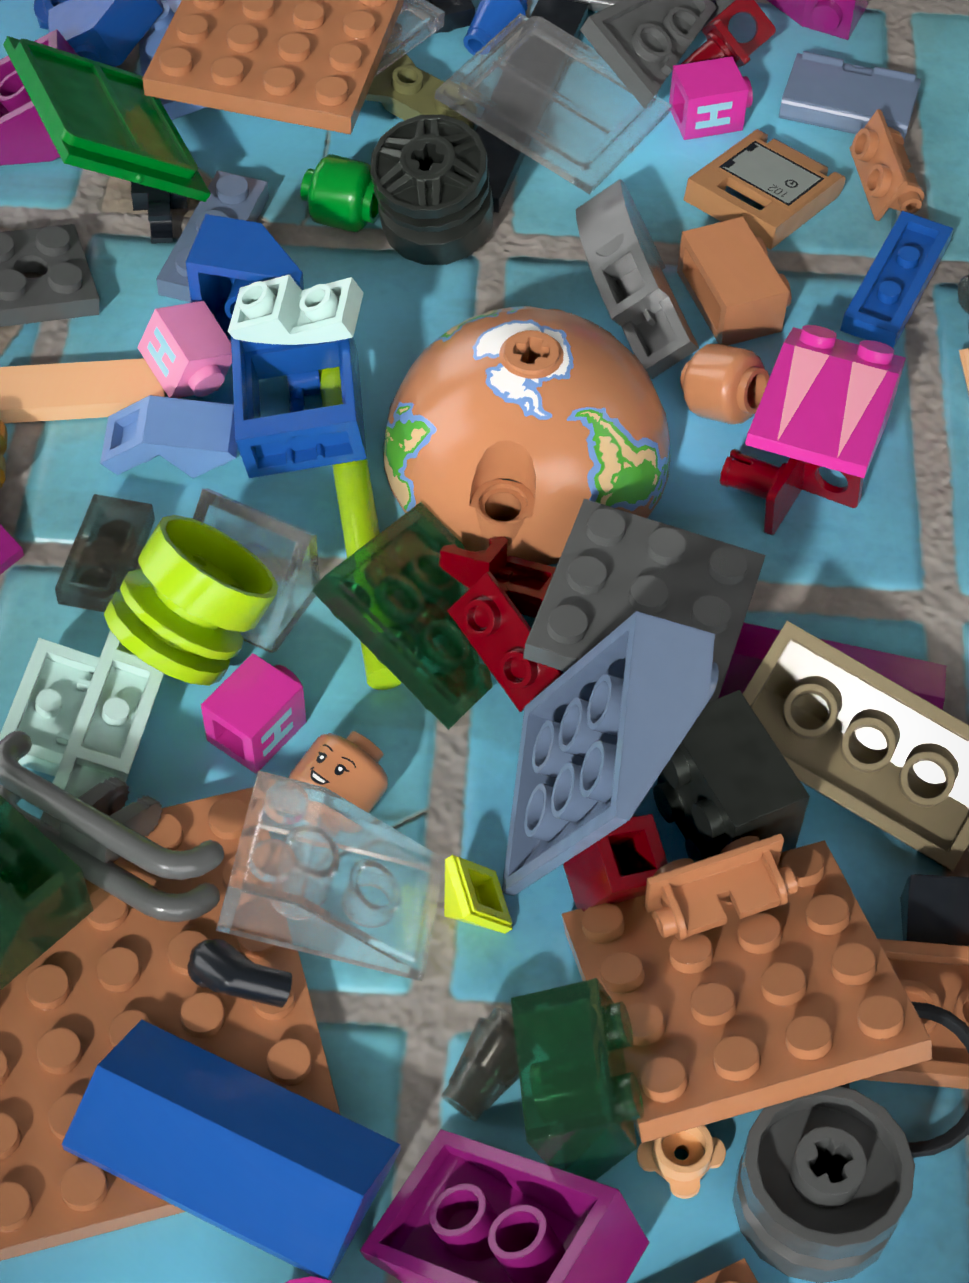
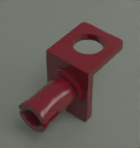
(721, 42)
(783, 484)

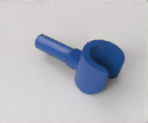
(302, 385)

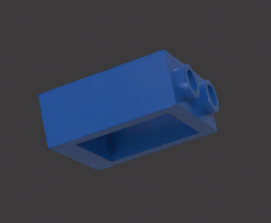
(301, 437)

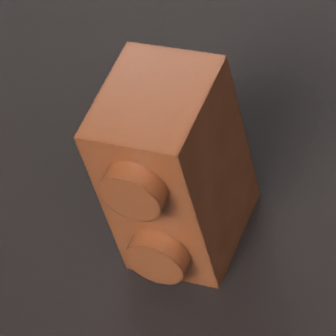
(733, 281)

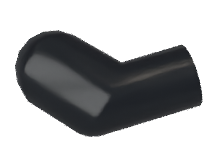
(229, 972)

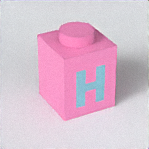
(186, 350)

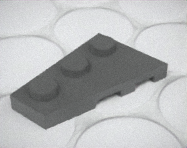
(646, 39)

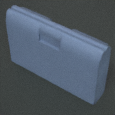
(846, 96)

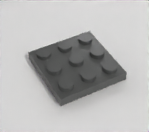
(638, 564)

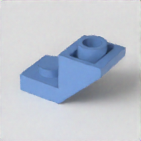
(182, 431)

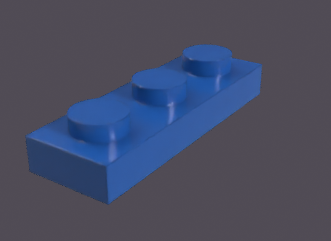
(896, 279)

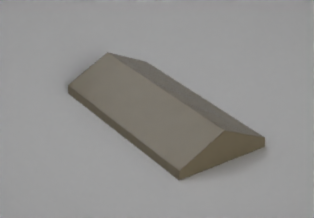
(866, 743)

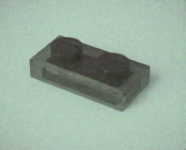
(104, 551)

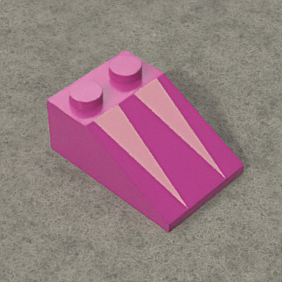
(827, 400)

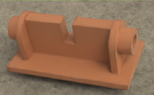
(884, 168)
(688, 893)

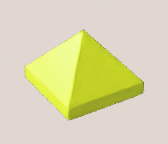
(475, 895)

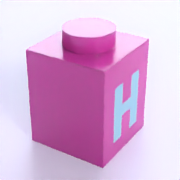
(709, 97)
(254, 712)

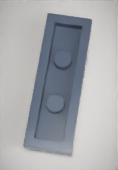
(230, 197)

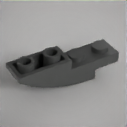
(632, 279)

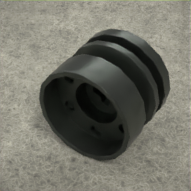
(433, 189)

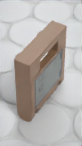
(770, 174)

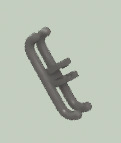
(99, 831)

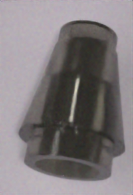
(485, 1066)

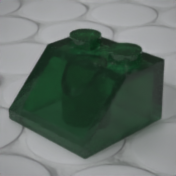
(575, 1077)

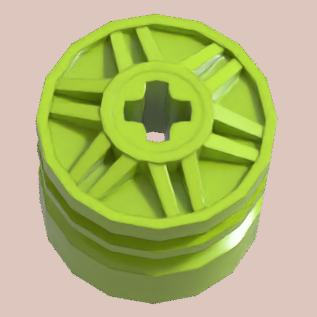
(190, 600)

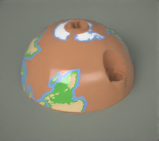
(529, 403)

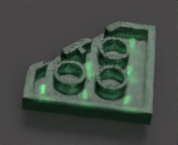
(398, 607)

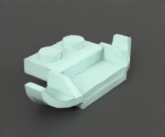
(82, 713)

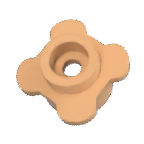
(682, 1175)

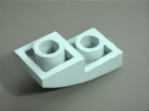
(286, 315)

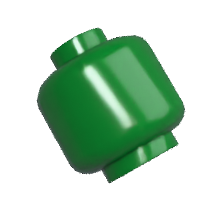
(340, 193)

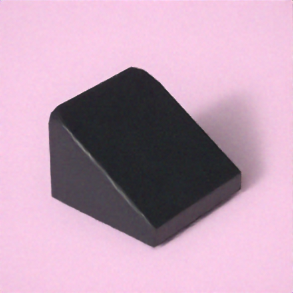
(936, 909)

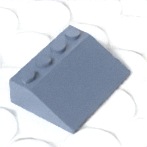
(603, 740)

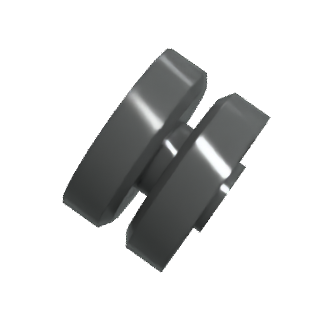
(823, 1184)

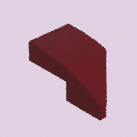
(524, 578)

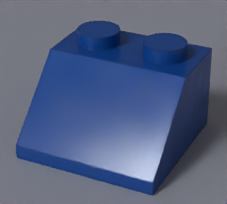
(231, 256)

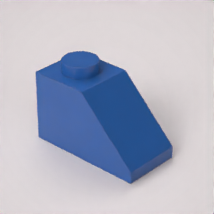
(104, 28)

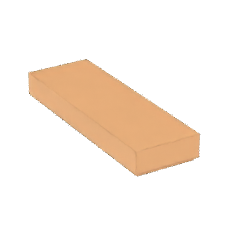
(74, 389)

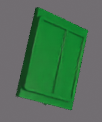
(105, 119)

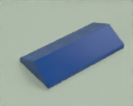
(231, 1148)

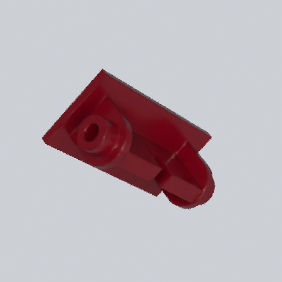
(499, 638)

